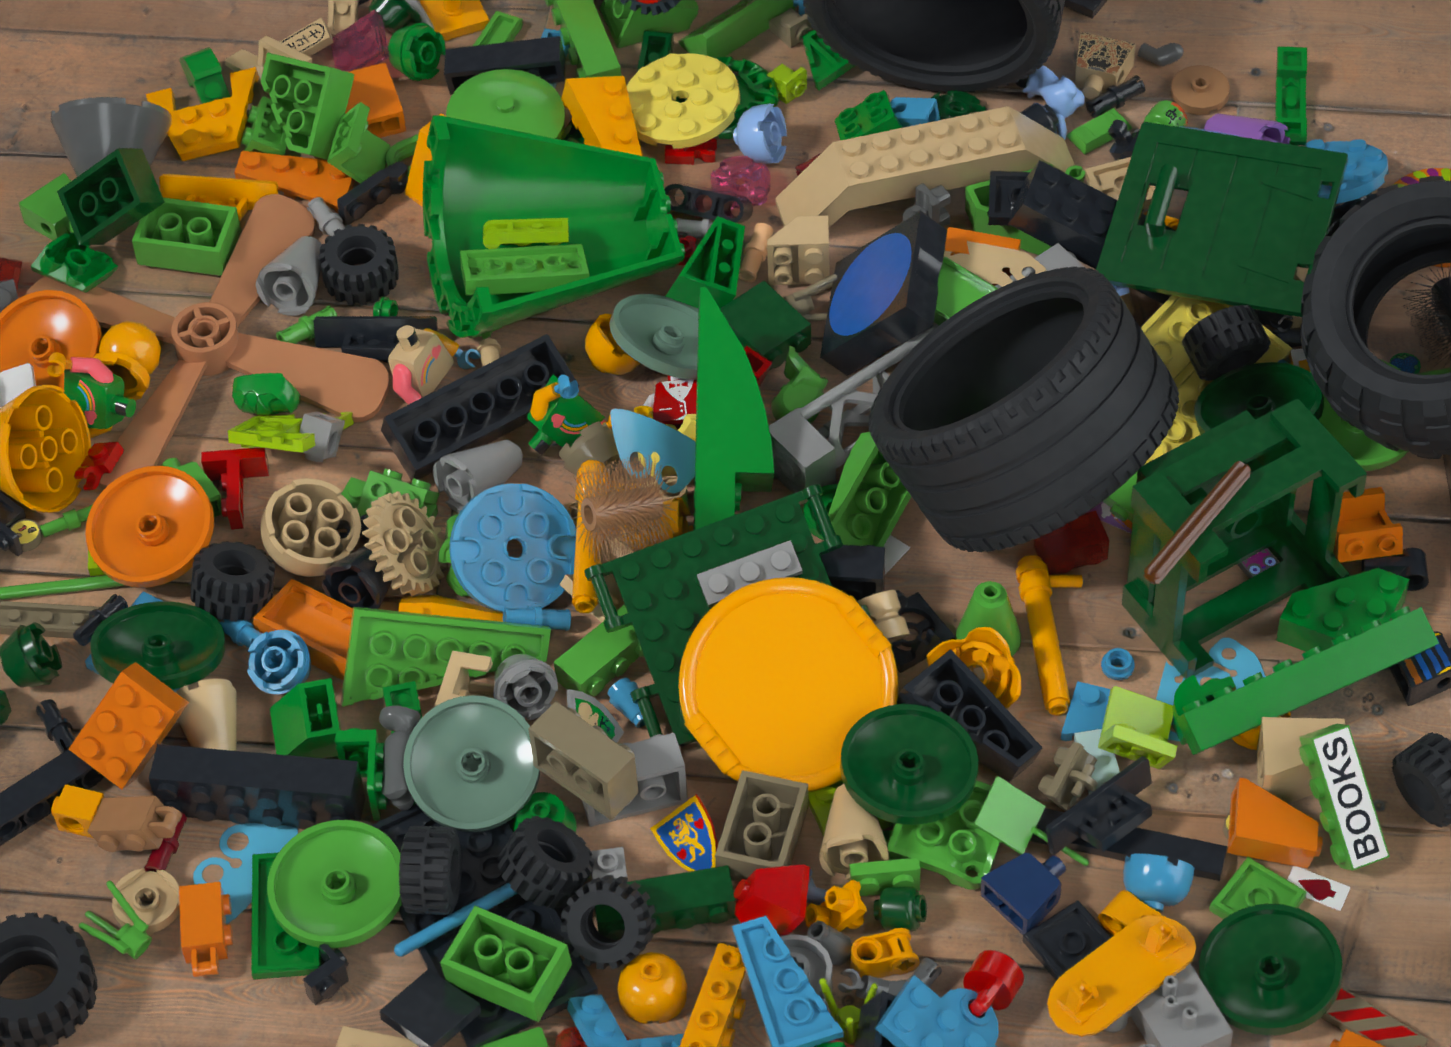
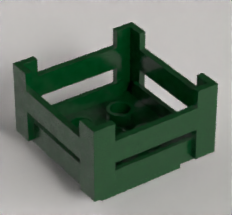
(1283, 454)

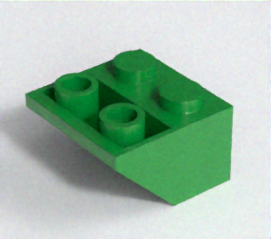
(306, 720)

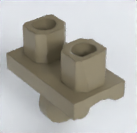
(1072, 777)

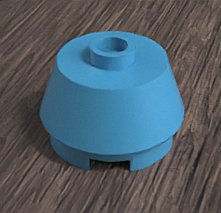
(278, 661)

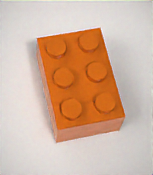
(128, 725)

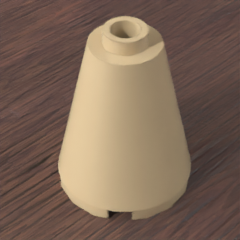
(210, 715)
(850, 836)

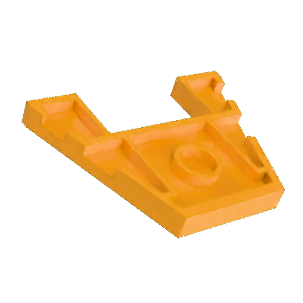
(210, 125)

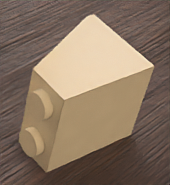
(1278, 755)

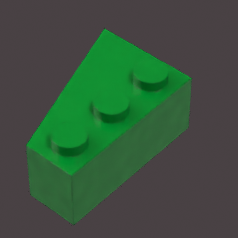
(712, 265)

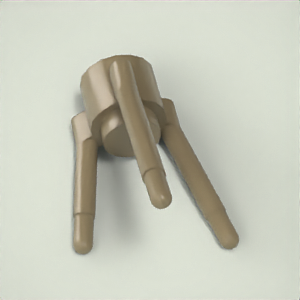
(802, 299)

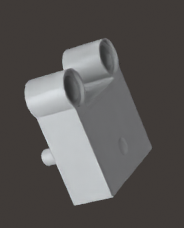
(1178, 1015)

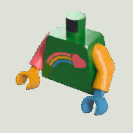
(95, 390)
(560, 414)

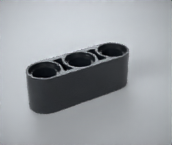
(720, 207)

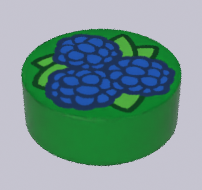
(1406, 362)

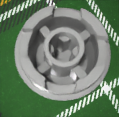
(525, 685)

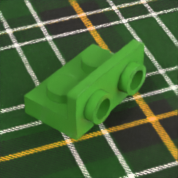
(264, 130)

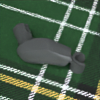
(925, 972)

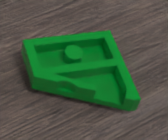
(823, 62)

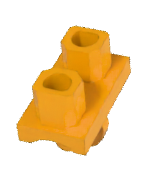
(840, 909)

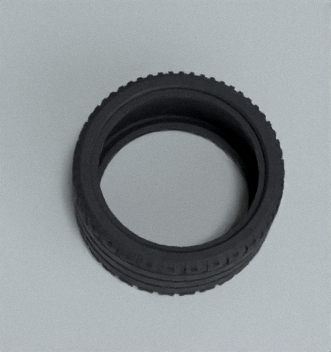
(940, 41)
(1024, 409)

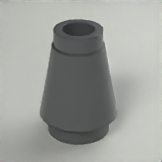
(833, 941)

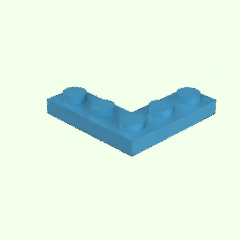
(601, 1029)

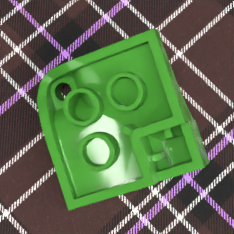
(950, 844)

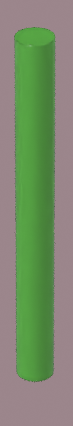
(57, 587)

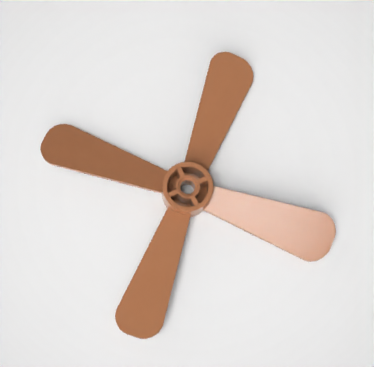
(210, 342)

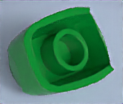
(265, 394)

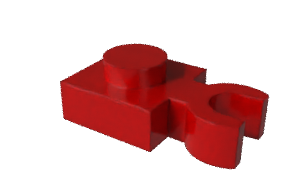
(688, 155)

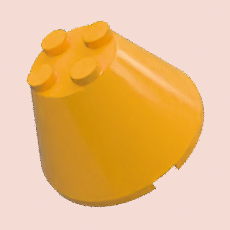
(42, 447)

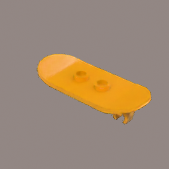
(1119, 974)

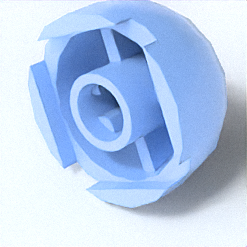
(760, 134)

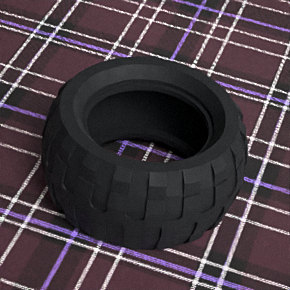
(1348, 279)

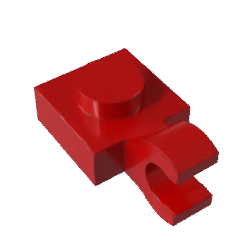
(100, 460)

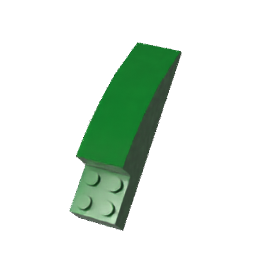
(731, 421)

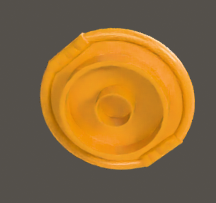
(783, 679)

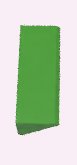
(734, 27)

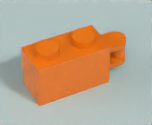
(204, 926)

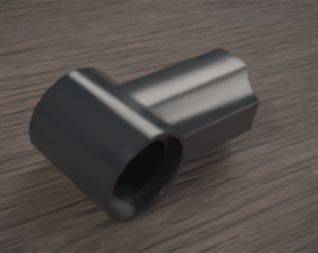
(1410, 564)

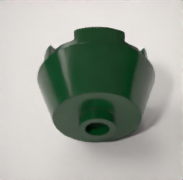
(29, 657)

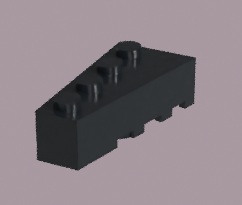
(957, 692)

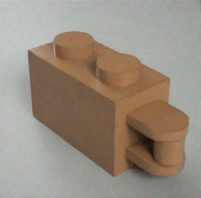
(133, 823)

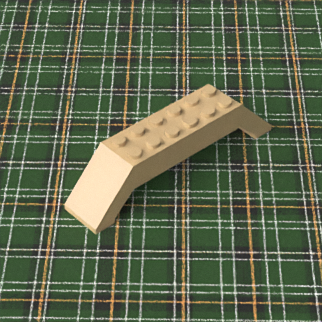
(935, 153)

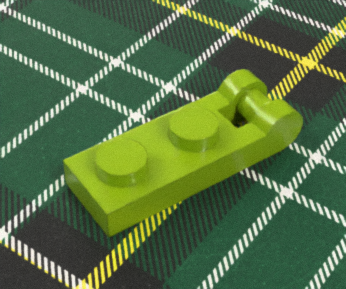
(525, 231)

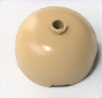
(302, 526)

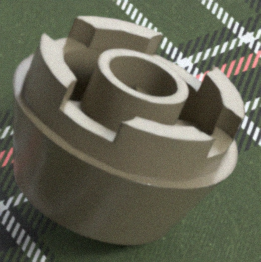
(594, 444)

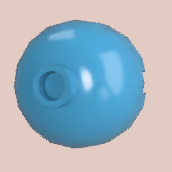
(1157, 880)

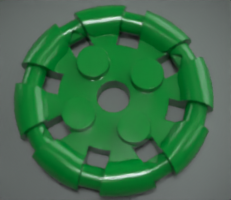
(747, 75)

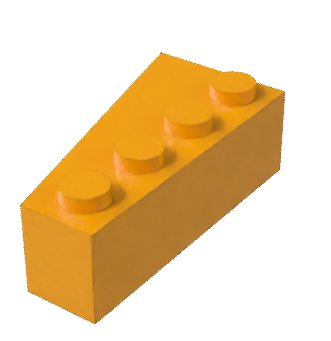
(602, 112)

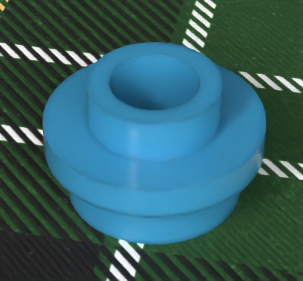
(1117, 657)

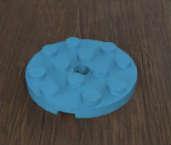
(1363, 171)
(481, 542)

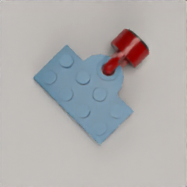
(960, 1015)

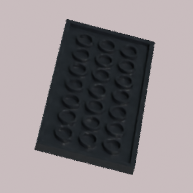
(478, 878)

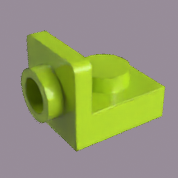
(789, 83)

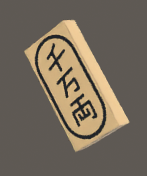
(310, 38)

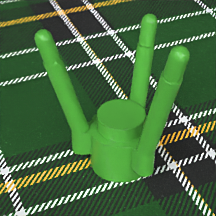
(129, 938)

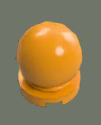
(130, 353)

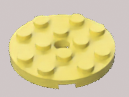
(707, 112)

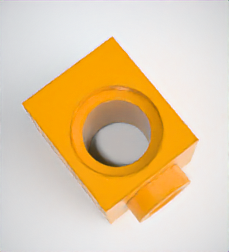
(76, 809)

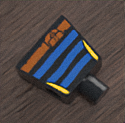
(1424, 673)

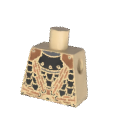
(1102, 63)

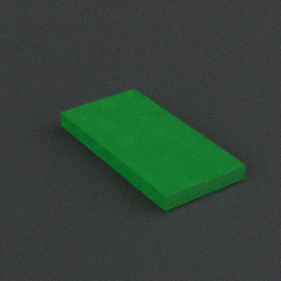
(273, 949)

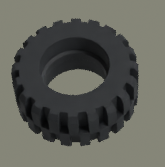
(65, 1001)

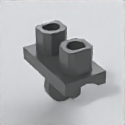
(931, 203)

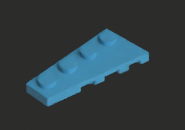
(782, 991)

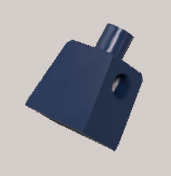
(1024, 889)

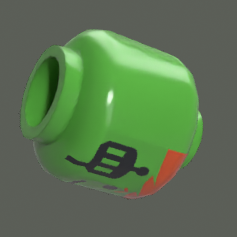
(1167, 113)

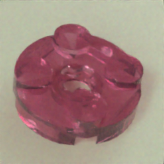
(755, 176)

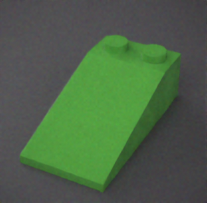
(867, 497)

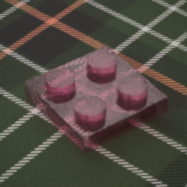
(361, 44)

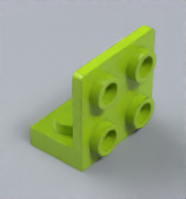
(1137, 727)

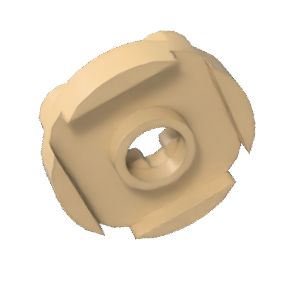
(149, 884)

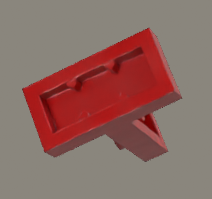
(231, 469)

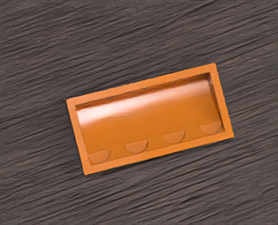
(316, 619)

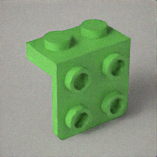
(390, 482)
(883, 874)

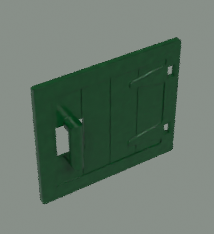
(1243, 224)

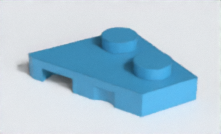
(1085, 710)

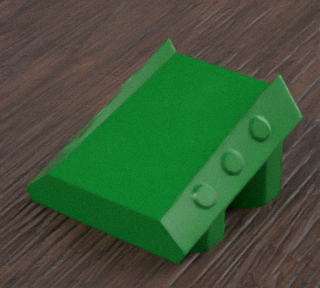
(73, 263)

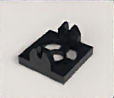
(919, 647)

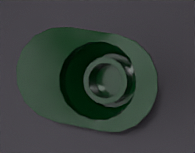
(395, 13)

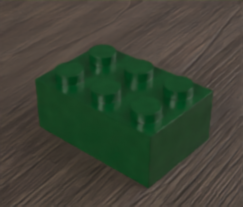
(110, 196)

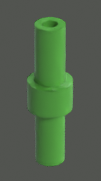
(71, 520)

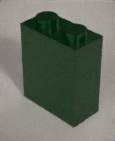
(767, 323)

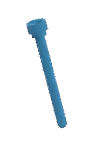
(452, 921)

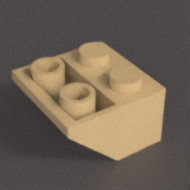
(799, 252)

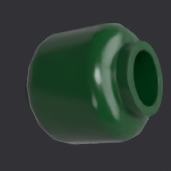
(900, 908)

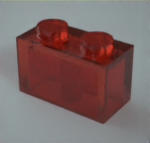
(1074, 544)

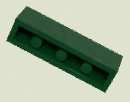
(678, 901)

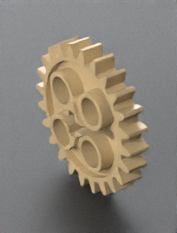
(404, 543)

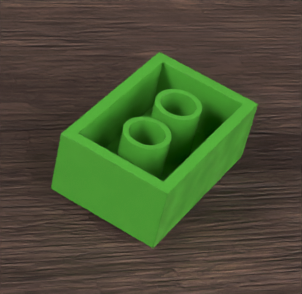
(187, 236)
(506, 963)

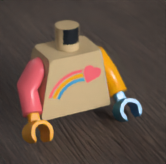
(423, 361)

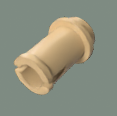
(489, 350)

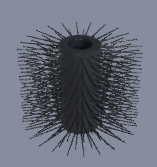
(1442, 305)

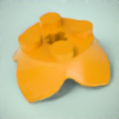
(991, 651)

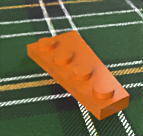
(296, 176)

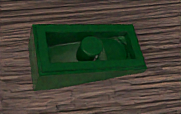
(655, 46)

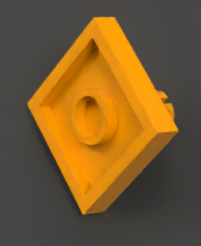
(455, 17)

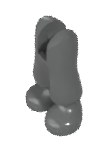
(402, 721)

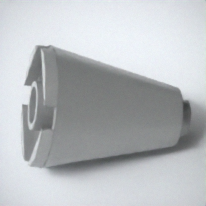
(292, 278)
(475, 470)

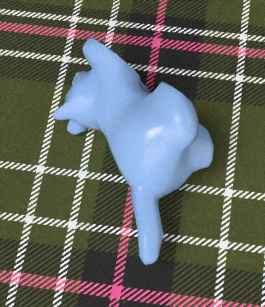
(1058, 94)

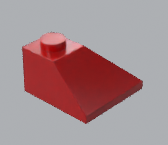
(774, 893)

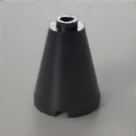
(356, 581)

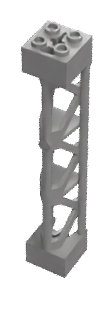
(804, 454)

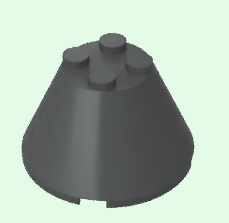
(99, 125)

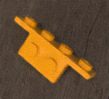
(219, 191)
(718, 1001)

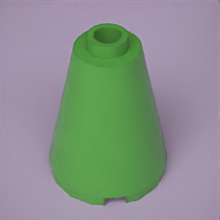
(993, 609)

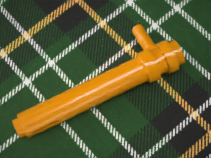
(1035, 591)
(583, 592)

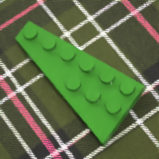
(417, 647)

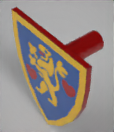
(688, 836)

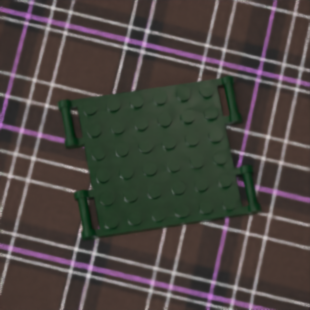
(666, 597)

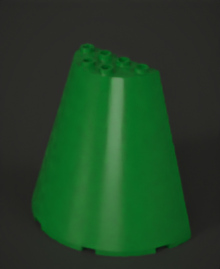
(499, 173)

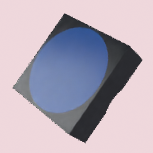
(884, 293)

